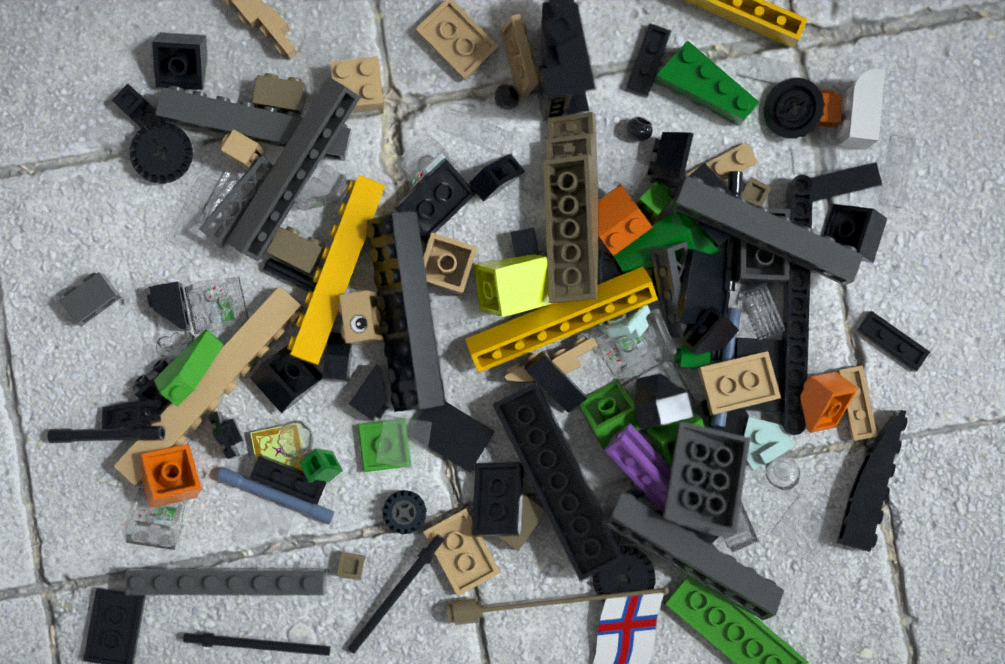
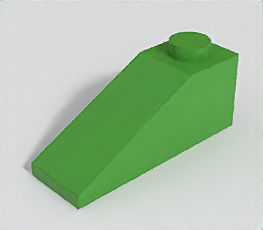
(187, 369)

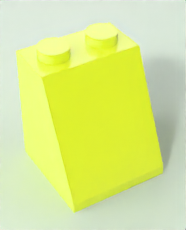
(512, 284)

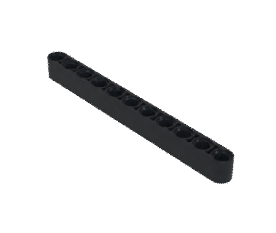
(801, 317)

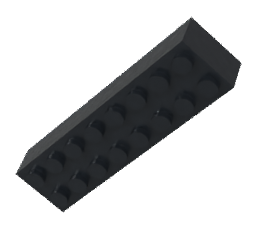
(405, 311)
(558, 481)

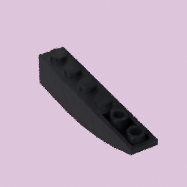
(870, 487)

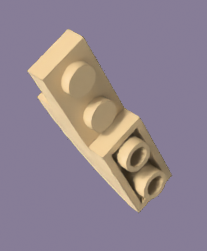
(271, 23)
(564, 359)

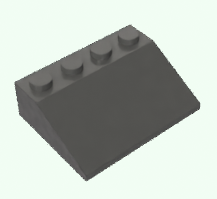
(707, 479)

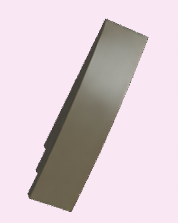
(571, 207)

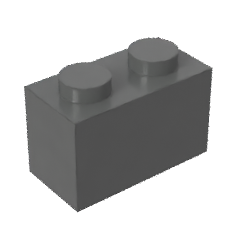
(89, 298)

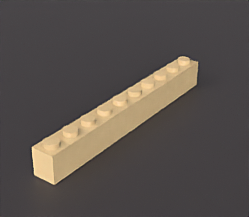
(230, 363)

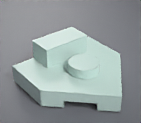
(630, 323)
(766, 441)

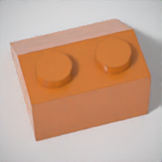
(620, 220)
(826, 400)
(169, 476)

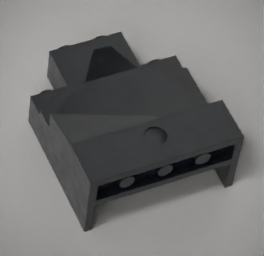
(565, 68)

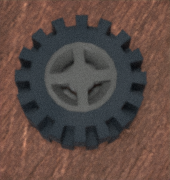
(406, 519)

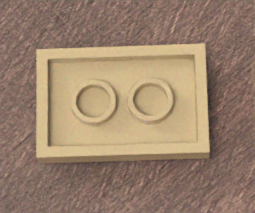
(457, 38)
(519, 55)
(739, 383)
(461, 554)

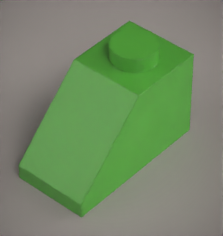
(654, 201)

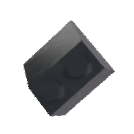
(180, 60)
(671, 158)
(856, 228)
(285, 379)

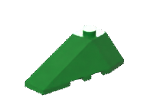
(668, 231)

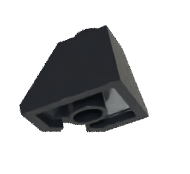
(660, 401)

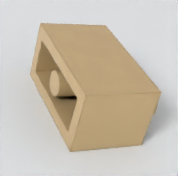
(241, 149)

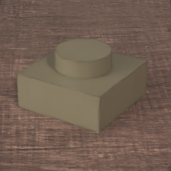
(755, 192)
(350, 565)

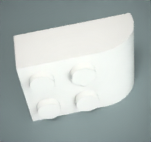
(862, 111)

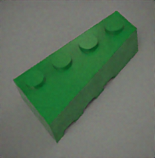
(706, 84)

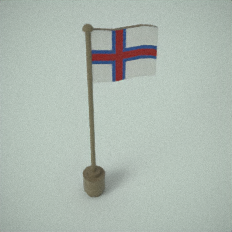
(624, 626)

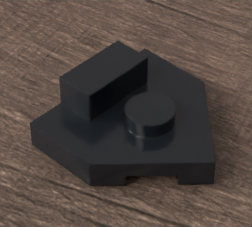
(226, 434)

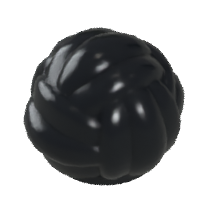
(506, 97)
(639, 129)

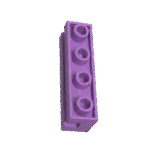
(641, 464)

